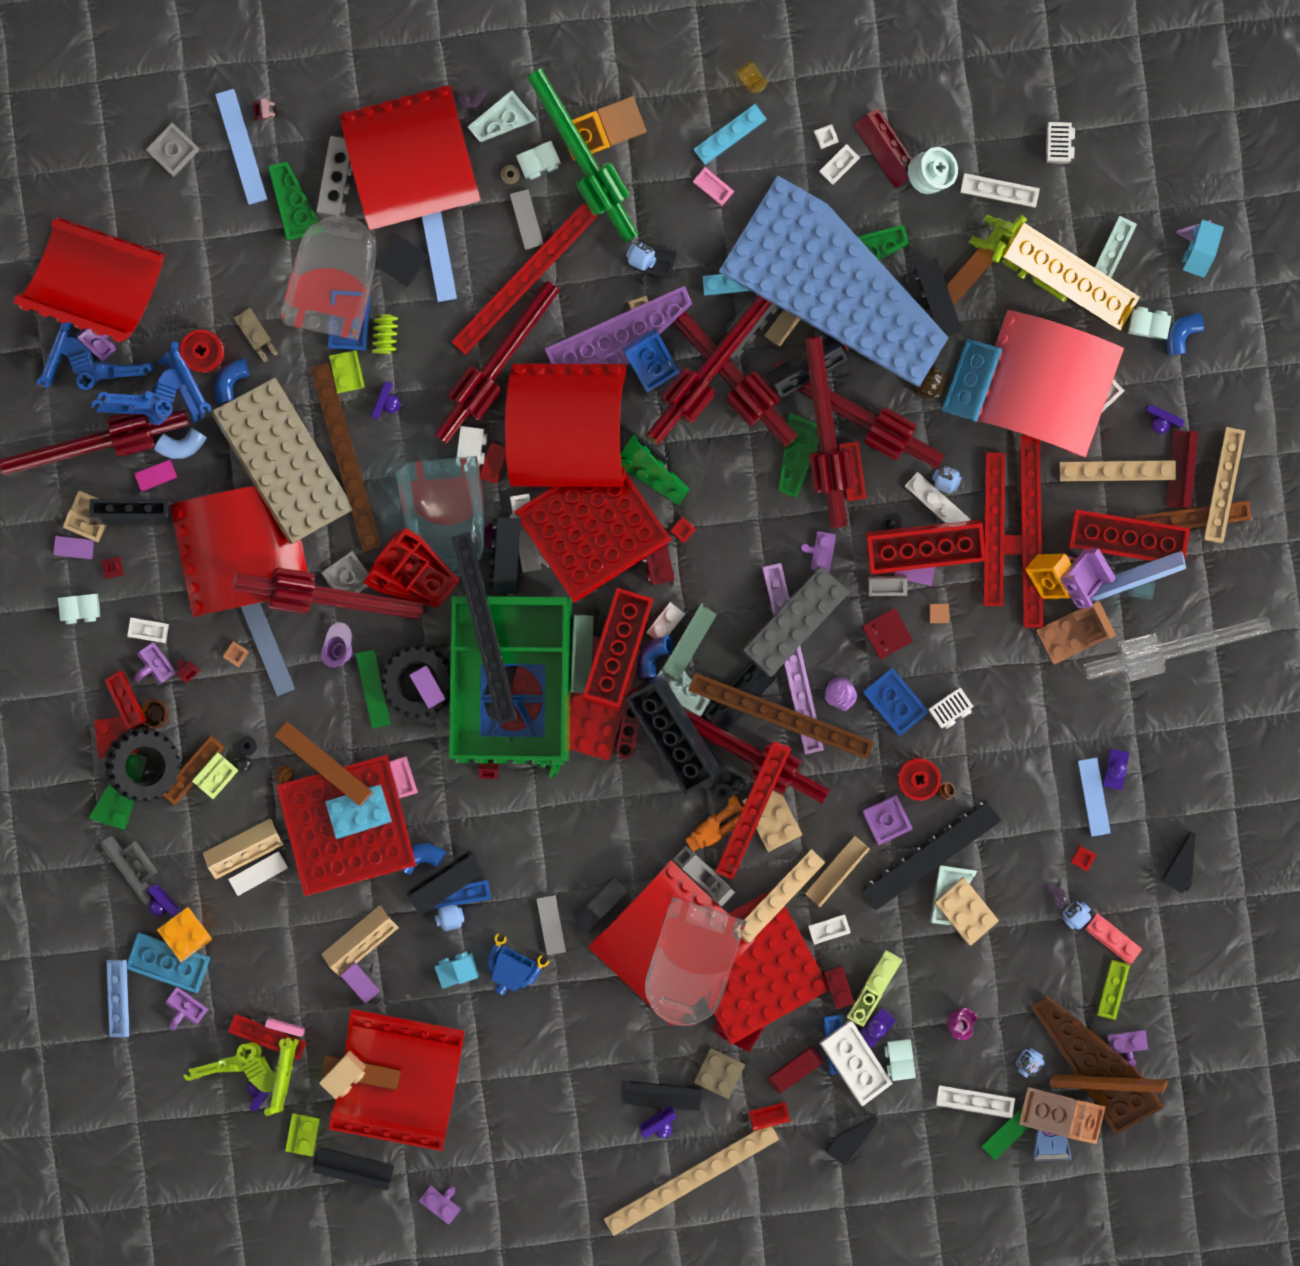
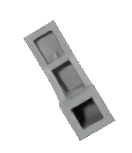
(704, 875)

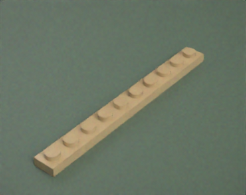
(690, 1179)

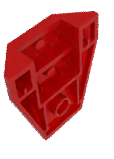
(411, 571)

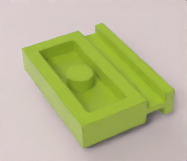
(347, 371)
(302, 1134)

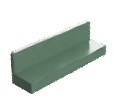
(689, 642)
(581, 652)

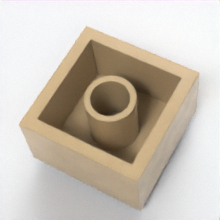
(340, 1077)

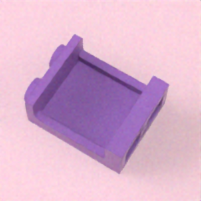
(1087, 576)

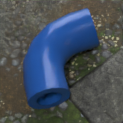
(1180, 330)
(227, 377)
(650, 653)
(426, 853)

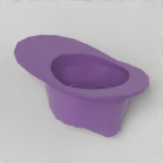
(337, 645)

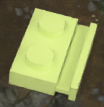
(215, 775)

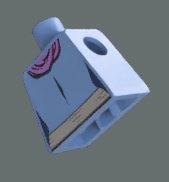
(1050, 1147)

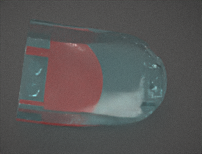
(443, 501)

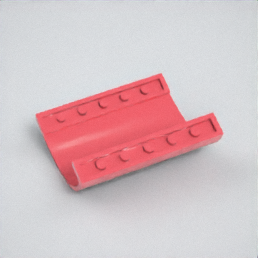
(1050, 381)

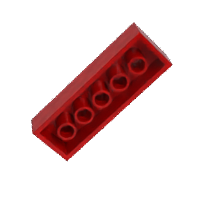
(1126, 536)
(925, 546)
(617, 649)

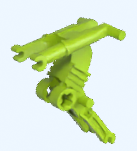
(998, 242)
(257, 1070)

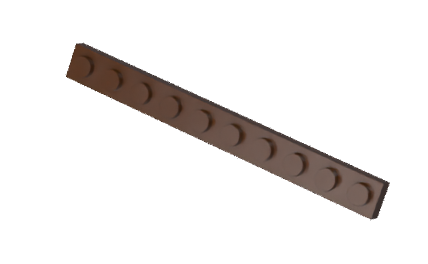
(346, 457)
(780, 716)

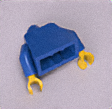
(511, 968)

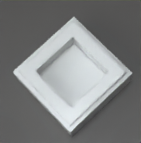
(826, 136)

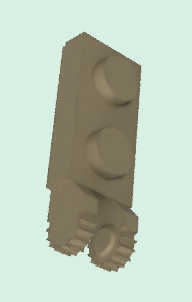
(255, 332)

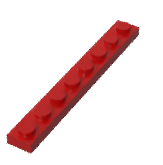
(994, 529)
(753, 809)

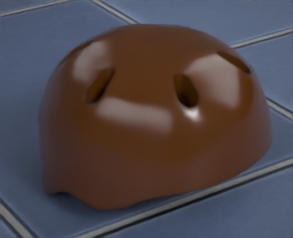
(155, 713)

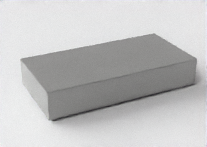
(887, 585)

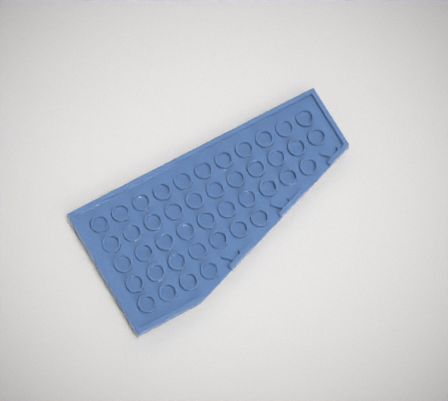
(822, 273)

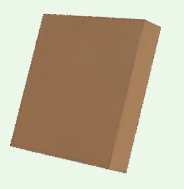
(622, 121)

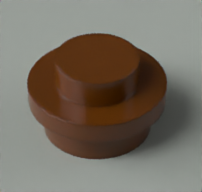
(283, 774)
(946, 790)

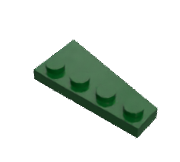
(291, 202)
(885, 241)
(797, 455)
(646, 468)
(114, 808)

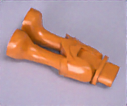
(710, 831)

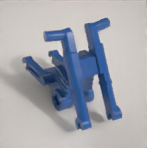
(83, 362)
(162, 394)

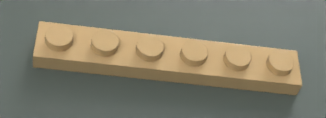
(1117, 471)
(1224, 485)
(781, 895)

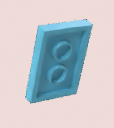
(349, 818)

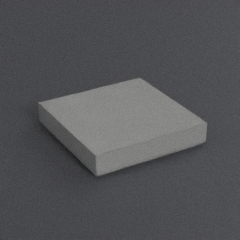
(172, 149)
(346, 574)

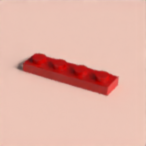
(262, 1035)

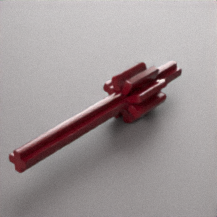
(475, 388)
(690, 390)
(750, 394)
(887, 431)
(125, 433)
(831, 464)
(295, 590)
(788, 775)

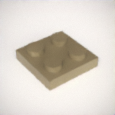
(719, 1073)

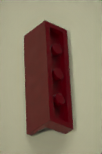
(885, 146)
(1184, 453)

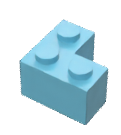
(1203, 249)
(457, 970)

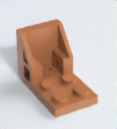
(1076, 632)
(1062, 1115)

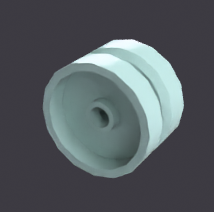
(932, 170)

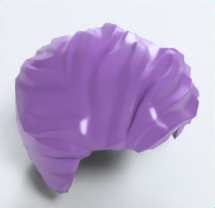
(840, 693)

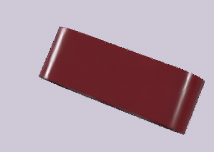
(629, 740)
(795, 1069)

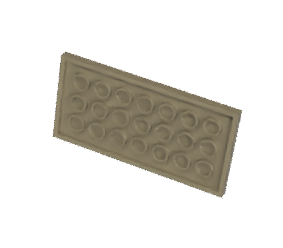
(282, 460)

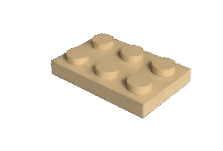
(777, 823)
(966, 911)

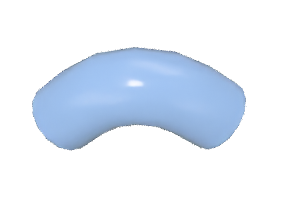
(180, 448)

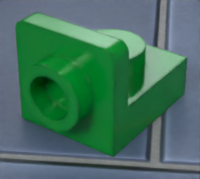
(554, 769)

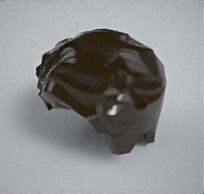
(932, 384)

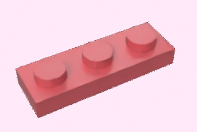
(1113, 939)

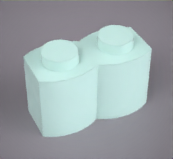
(538, 160)
(1149, 324)
(78, 608)
(901, 1059)

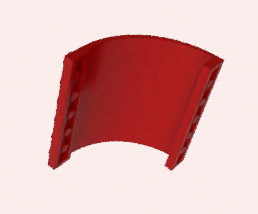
(409, 157)
(93, 280)
(564, 425)
(225, 537)
(633, 936)
(424, 1096)

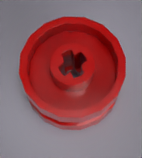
(191, 347)
(930, 779)

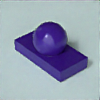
(386, 402)
(1163, 419)
(1116, 769)
(162, 903)
(877, 1027)
(259, 1096)
(659, 1124)

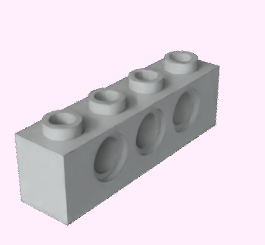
(326, 206)

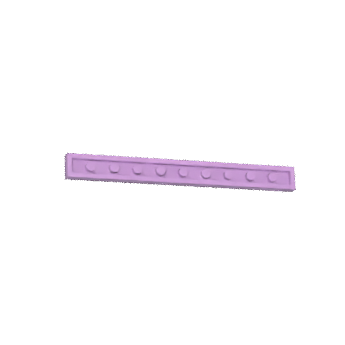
(794, 664)

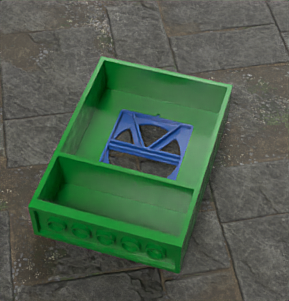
(531, 636)

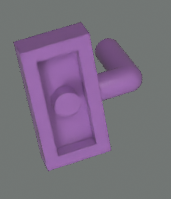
(97, 344)
(822, 550)
(155, 663)
(185, 1007)
(1128, 1042)
(440, 1203)

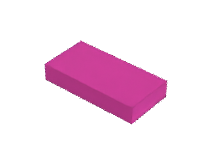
(156, 475)

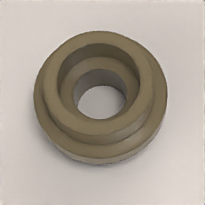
(514, 179)

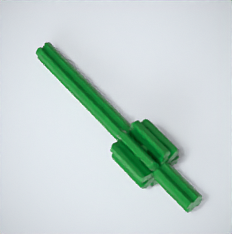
(600, 185)

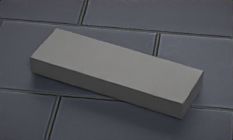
(526, 219)
(551, 925)

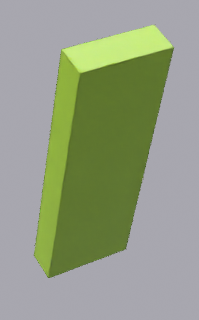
(1113, 989)

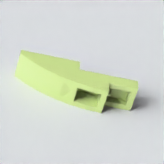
(874, 988)

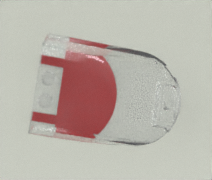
(331, 278)
(692, 962)

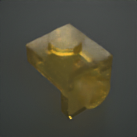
(752, 77)

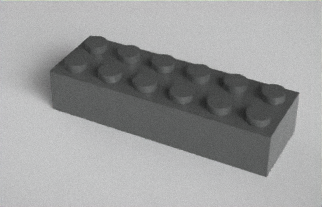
(795, 621)

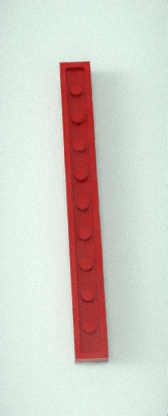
(524, 279)
(1030, 527)

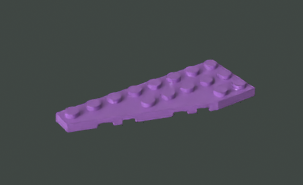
(605, 341)

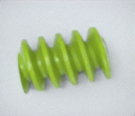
(385, 334)

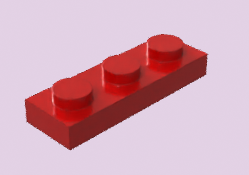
(858, 491)
(125, 700)

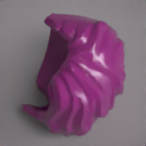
(961, 1023)

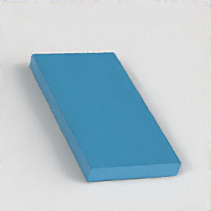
(971, 379)
(156, 960)

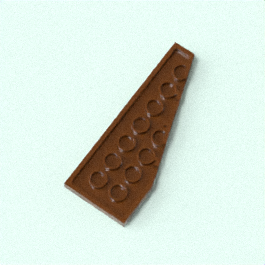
(1093, 1057)

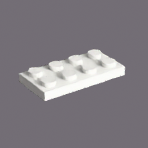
(856, 1063)

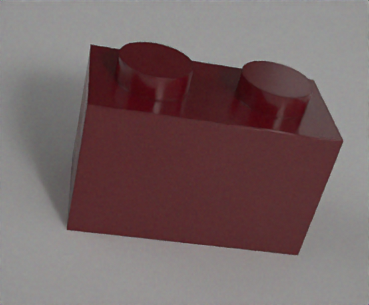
(838, 987)

